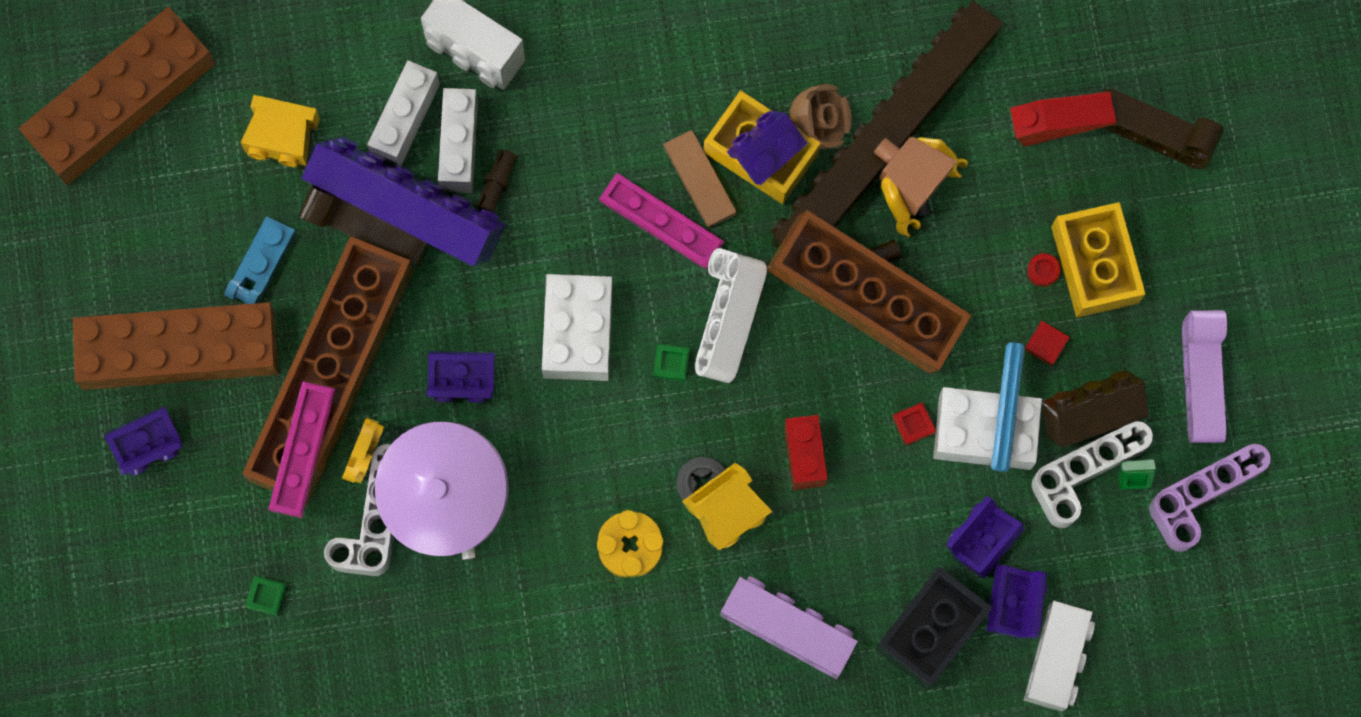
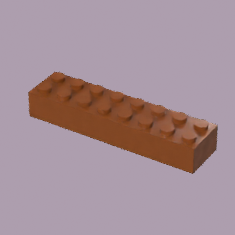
(335, 352)

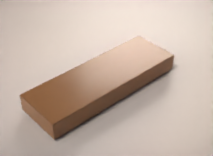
(699, 179)

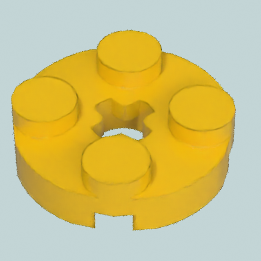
(365, 444)
(632, 563)

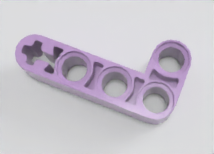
(1204, 375)
(1211, 488)

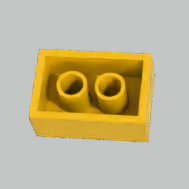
(742, 118)
(1098, 260)

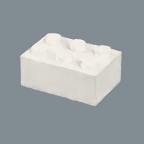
(473, 41)
(577, 327)
(969, 425)

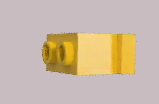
(279, 131)
(727, 507)

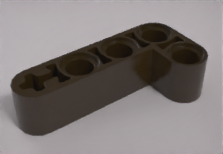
(1165, 133)
(329, 210)

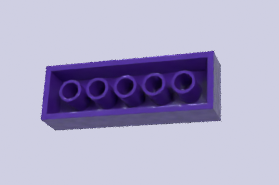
(404, 201)

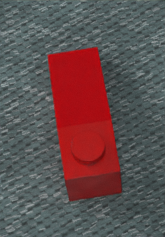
(1061, 117)

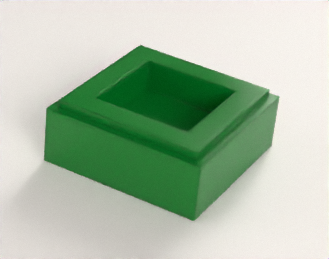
(671, 362)
(1136, 474)
(266, 596)

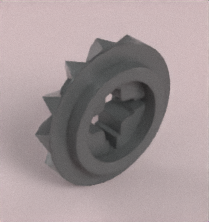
(699, 468)

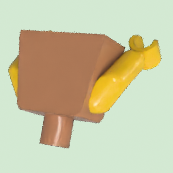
(914, 175)

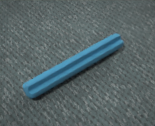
(1007, 407)

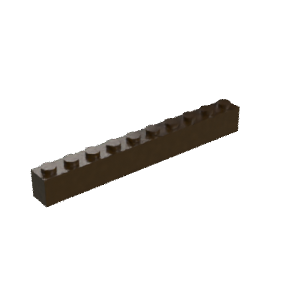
(897, 118)

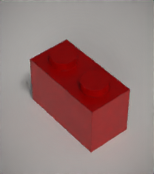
(805, 452)

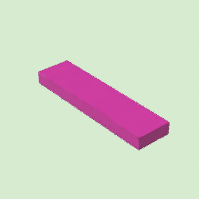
(660, 220)
(302, 450)

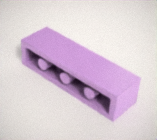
(788, 627)

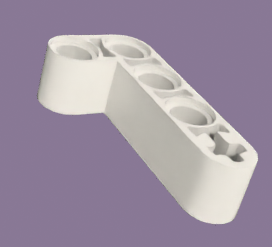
(730, 313)
(1094, 466)
(368, 541)

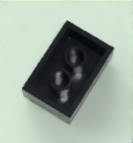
(933, 628)

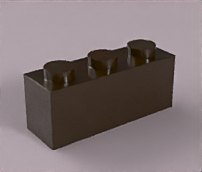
(1094, 408)

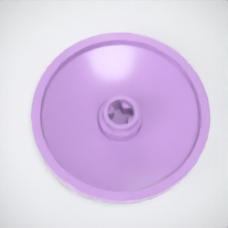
(441, 488)

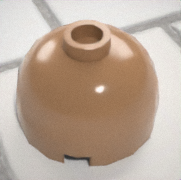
(822, 115)

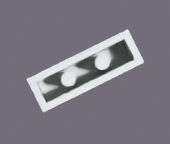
(404, 113)
(458, 140)
(1059, 656)

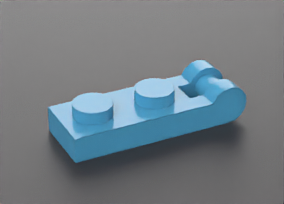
(261, 261)

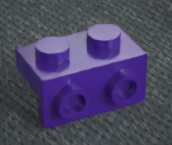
(767, 145)
(460, 376)
(144, 441)
(984, 537)
(1017, 602)

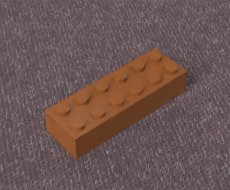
(117, 95)
(868, 292)
(175, 346)

